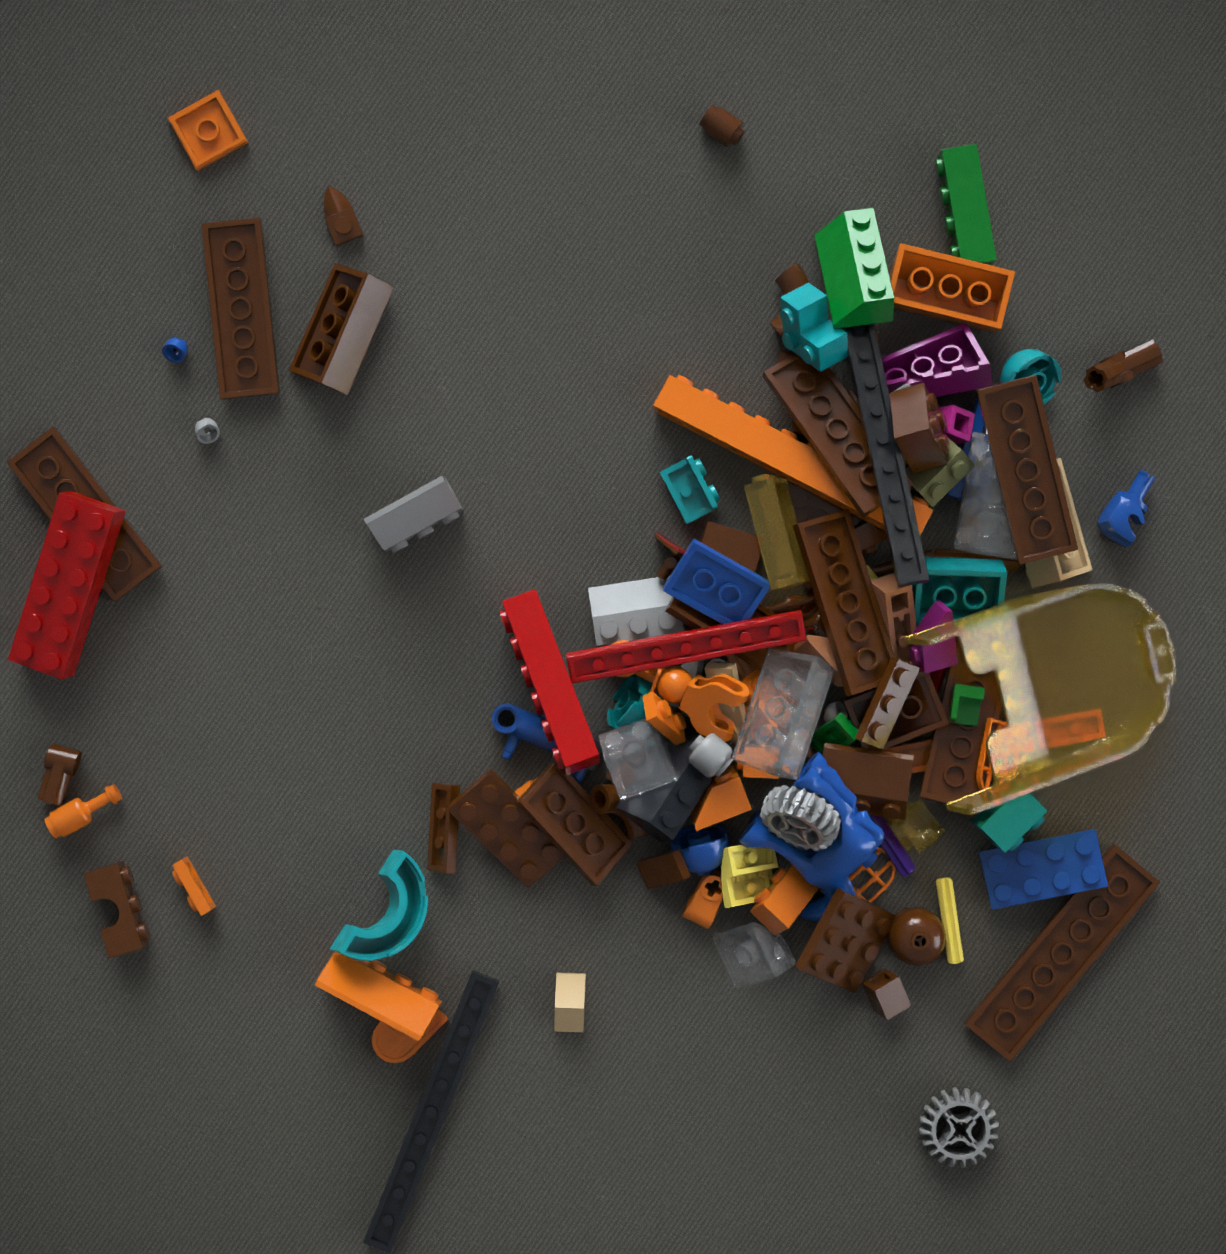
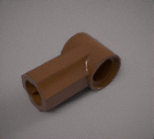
(60, 766)

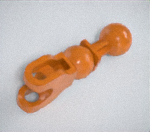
(698, 696)

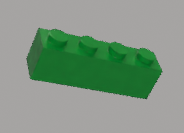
(966, 204)

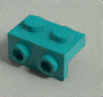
(689, 489)

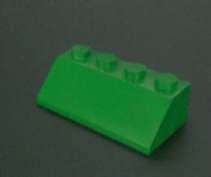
(855, 270)

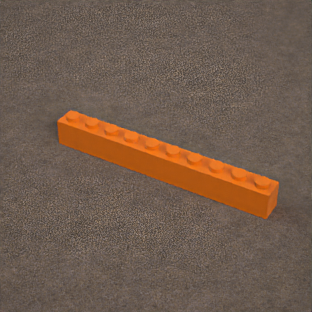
(761, 444)

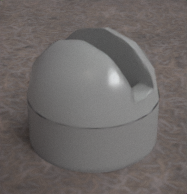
(208, 437)
(834, 709)

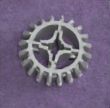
(800, 817)
(949, 1136)

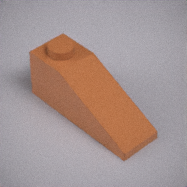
(897, 612)

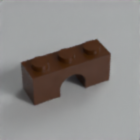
(114, 883)

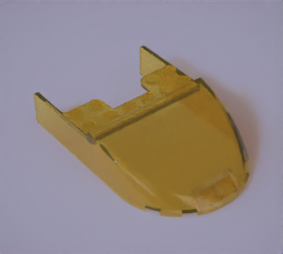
(1077, 679)

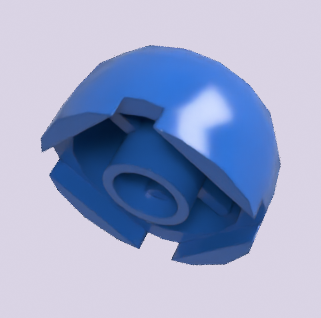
(701, 848)

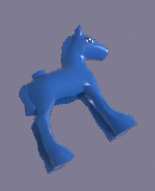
(829, 866)

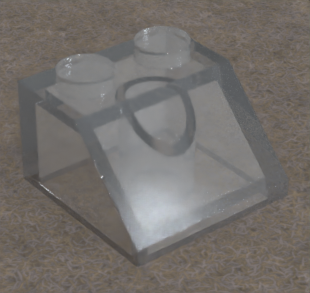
(637, 758)

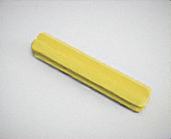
(950, 920)

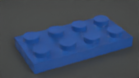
(1044, 869)

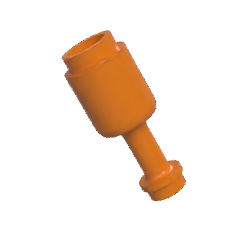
(77, 813)

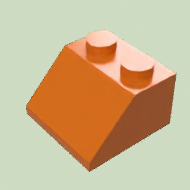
(721, 800)

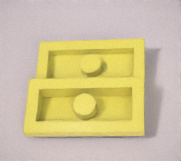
(745, 873)

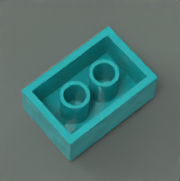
(961, 584)

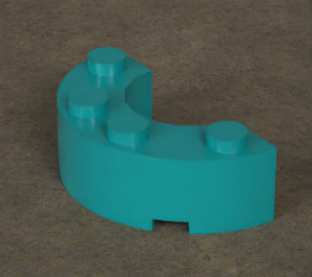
(402, 919)

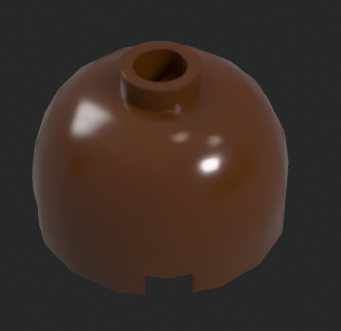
(913, 923)

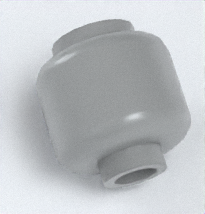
(710, 755)

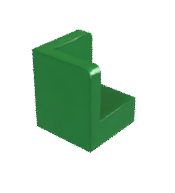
(965, 704)

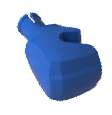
(1114, 518)

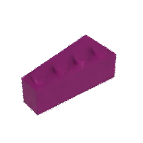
(943, 362)

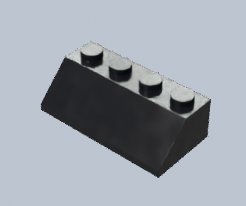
(666, 808)

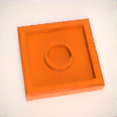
(208, 130)

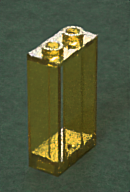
(773, 522)

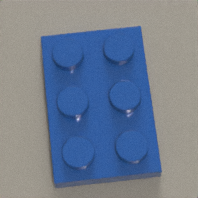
(716, 584)

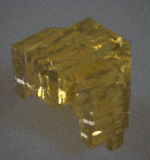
(918, 829)

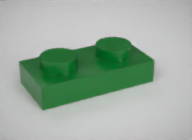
(835, 731)

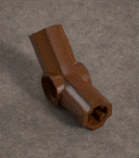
(1123, 366)

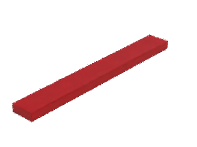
(686, 646)

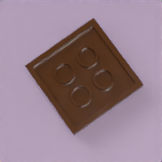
(845, 941)

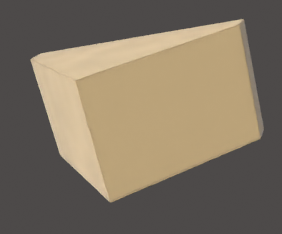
(569, 1002)

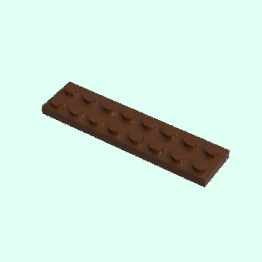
(1060, 955)

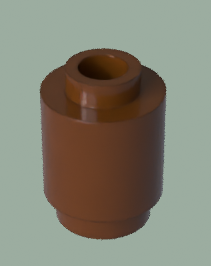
(722, 126)

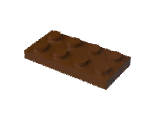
(495, 819)
(569, 821)

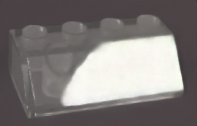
(982, 515)
(783, 713)

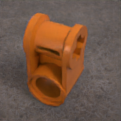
(703, 902)

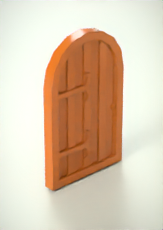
(398, 1047)

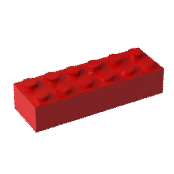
(66, 584)
(551, 682)

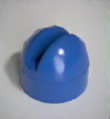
(169, 347)

